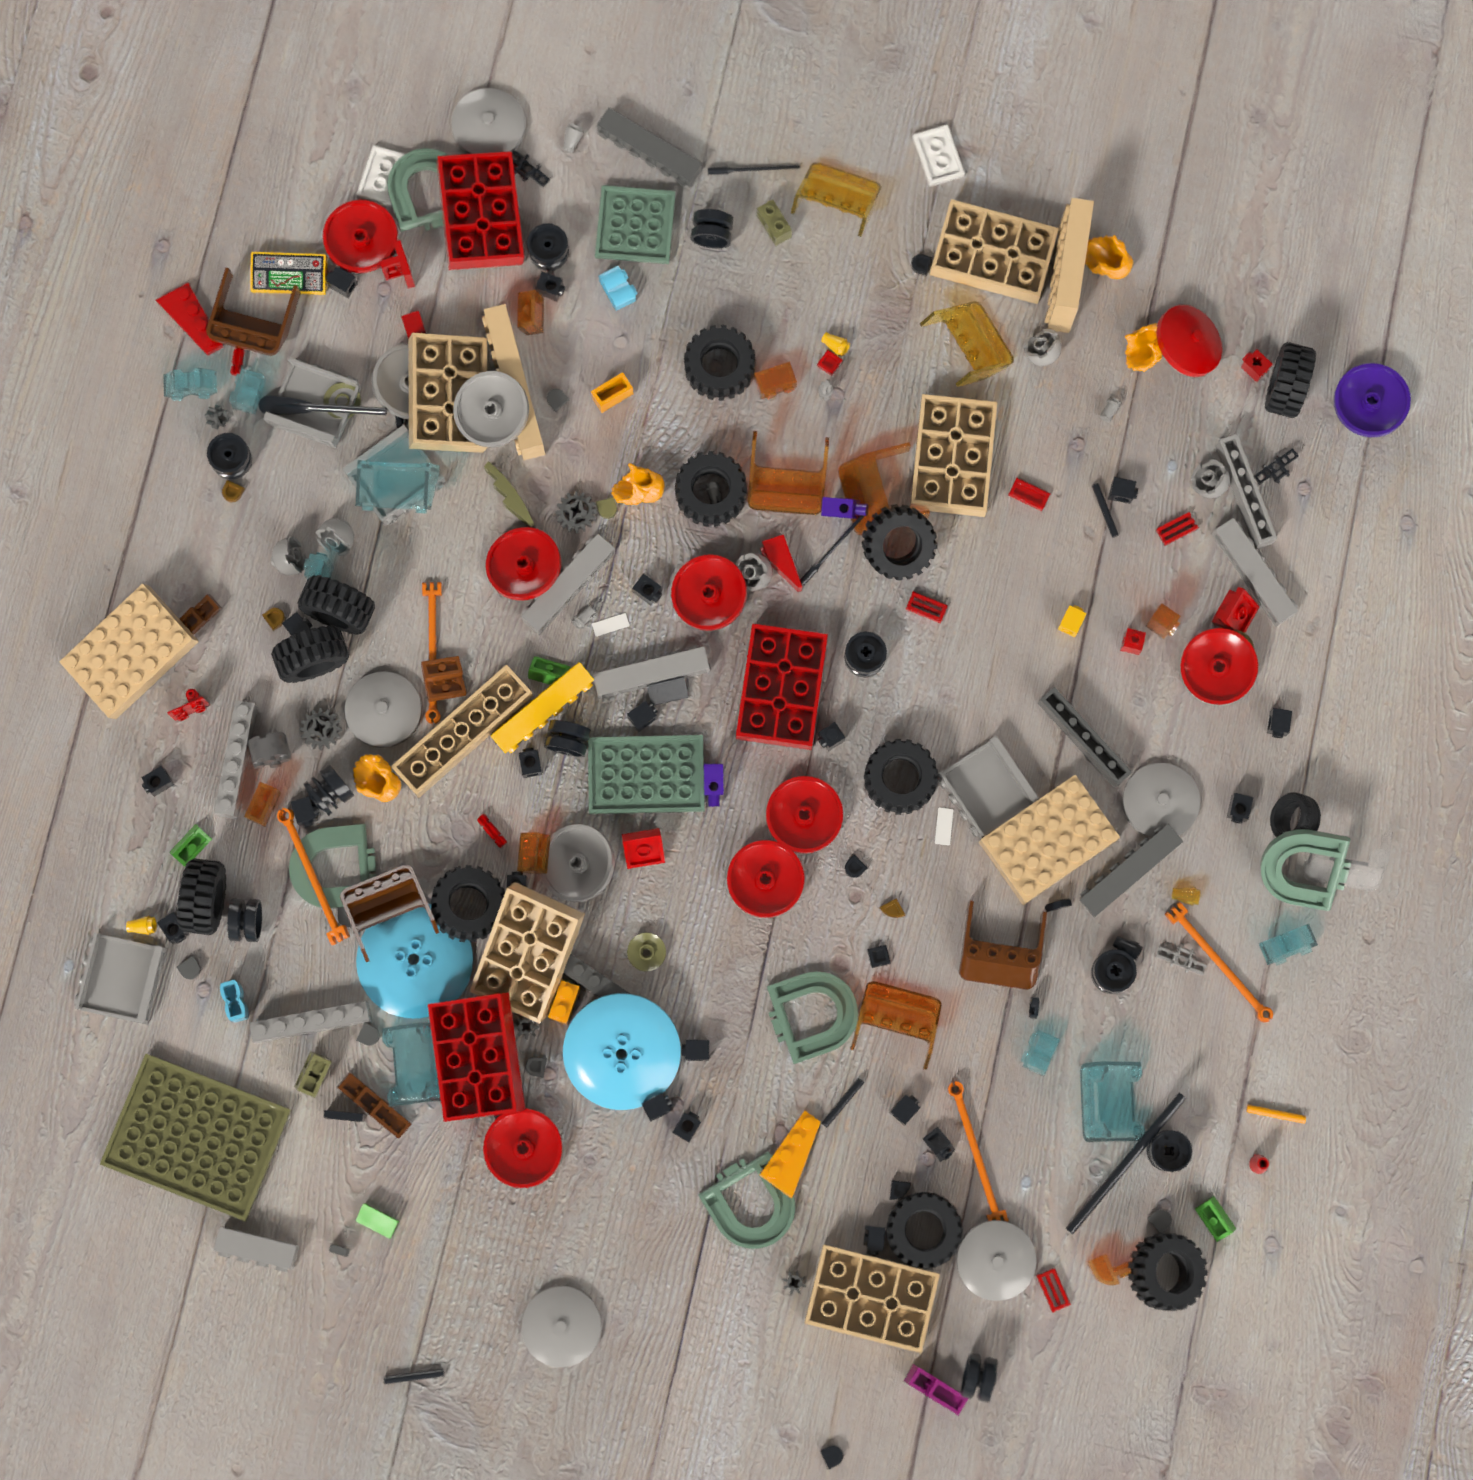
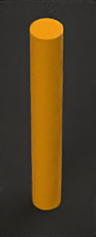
(1276, 1113)

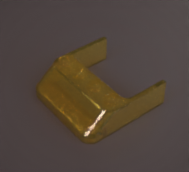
(839, 190)
(976, 338)

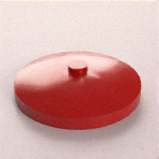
(359, 236)
(1189, 340)
(523, 563)
(709, 592)
(1219, 666)
(804, 814)
(765, 879)
(522, 1148)

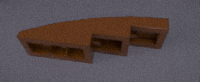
(199, 615)
(374, 1105)

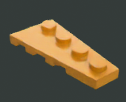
(790, 1157)

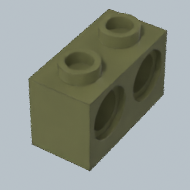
(774, 222)
(312, 1074)

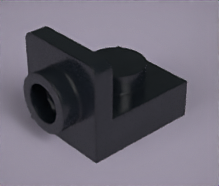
(939, 1144)

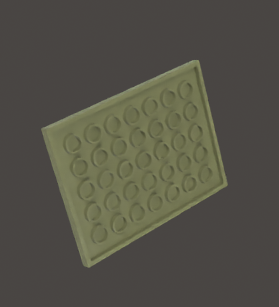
(195, 1137)

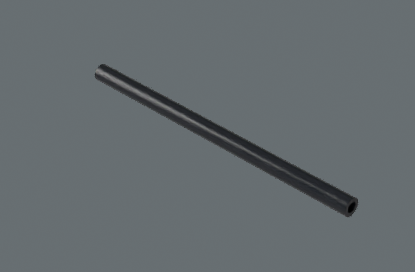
(1126, 1163)

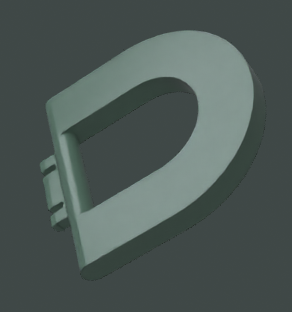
(398, 193)
(328, 839)
(1311, 842)
(803, 985)
(725, 1219)

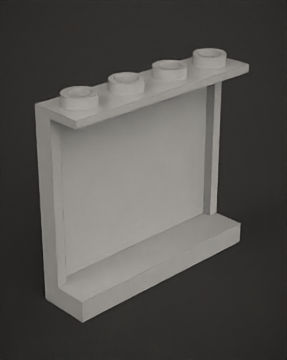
(311, 384)
(392, 450)
(987, 788)
(120, 978)

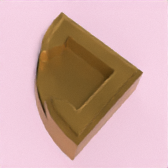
(892, 909)

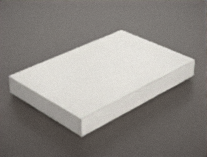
(938, 155)
(375, 177)

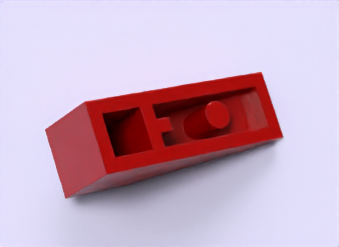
(779, 556)

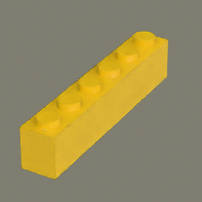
(539, 709)

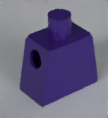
(839, 508)
(713, 773)

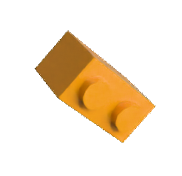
(612, 392)
(564, 1002)

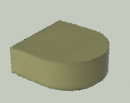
(607, 508)

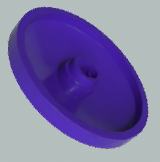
(1372, 400)

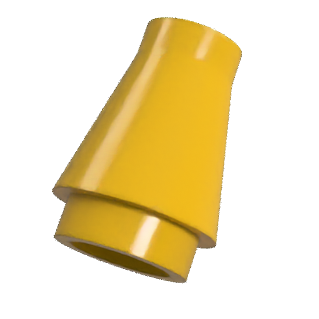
(836, 344)
(143, 925)

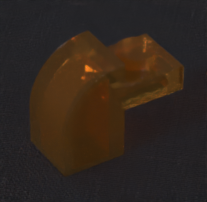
(1104, 1272)

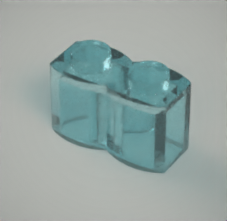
(1040, 1052)

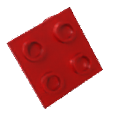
(196, 704)

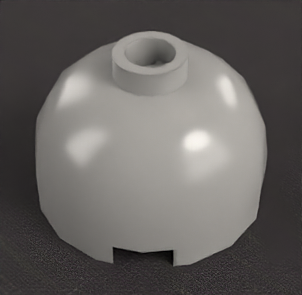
(1043, 347)
(1211, 479)
(336, 536)
(287, 556)
(756, 570)

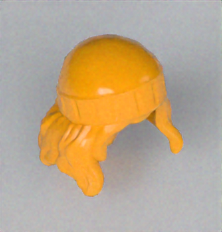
(1108, 257)
(1143, 348)
(639, 486)
(375, 778)

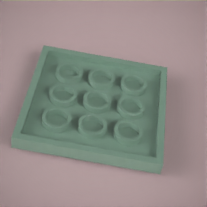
(635, 224)

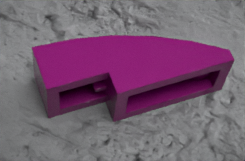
(935, 1389)

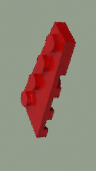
(189, 315)

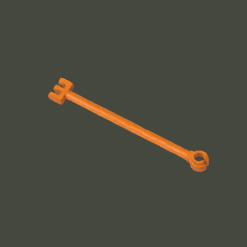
(432, 593)
(1179, 916)
(336, 930)
(996, 1214)

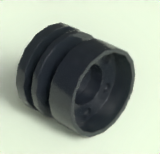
(328, 790)
(1180, 1151)

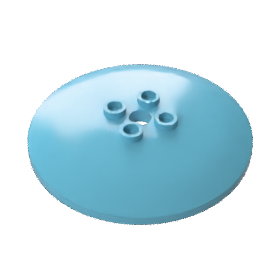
(407, 988)
(627, 1024)

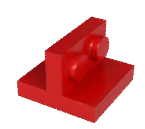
(397, 266)
(1236, 611)
(643, 848)

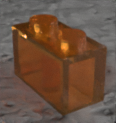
(530, 312)
(775, 380)
(1164, 621)
(262, 804)
(533, 853)

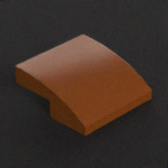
(443, 678)

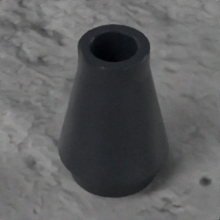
(1131, 947)

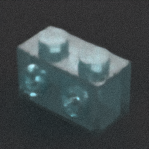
(247, 391)
(318, 565)

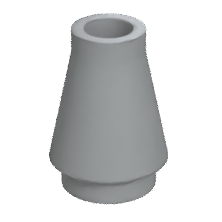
(572, 136)

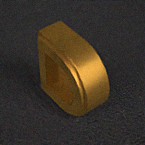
(232, 492)
(274, 618)

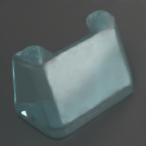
(396, 485)
(413, 1064)
(1109, 1101)

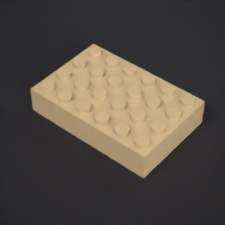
(994, 251)
(1069, 265)
(436, 374)
(953, 455)
(129, 651)
(1049, 839)
(527, 951)
(872, 1298)

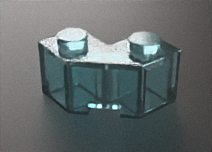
(198, 383)
(1288, 944)

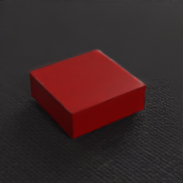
(829, 362)

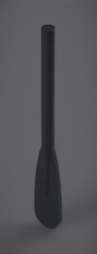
(286, 406)

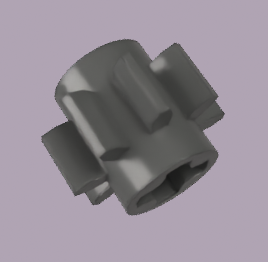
(216, 416)
(526, 1033)
(789, 1281)

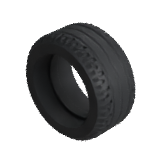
(1284, 808)

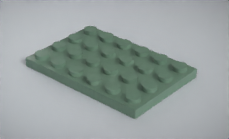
(646, 774)

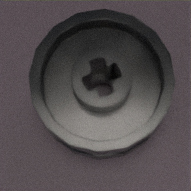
(712, 228)
(557, 242)
(229, 445)
(865, 643)
(567, 738)
(244, 920)
(1121, 963)
(979, 1377)

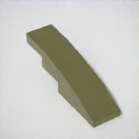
(512, 499)

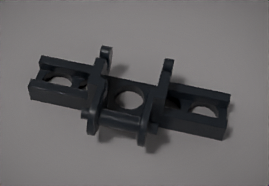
(520, 162)
(1267, 472)

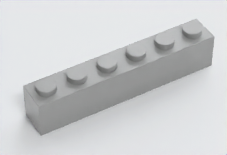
(1246, 492)
(1255, 572)
(568, 584)
(643, 673)
(236, 759)
(310, 1022)

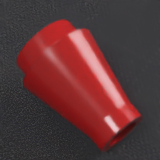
(1254, 1164)

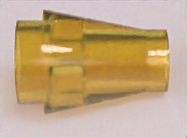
(1187, 895)

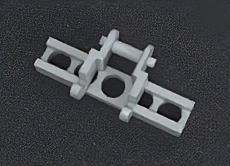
(1176, 955)

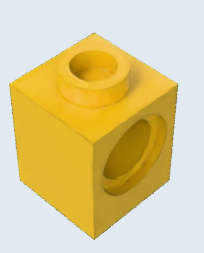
(1072, 620)

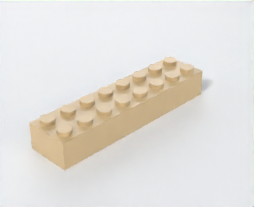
(507, 358)
(462, 731)

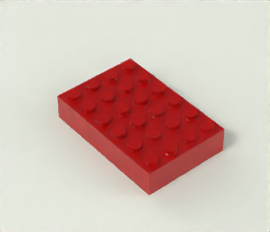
(480, 210)
(781, 686)
(476, 1057)

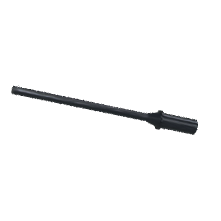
(726, 170)
(812, 571)

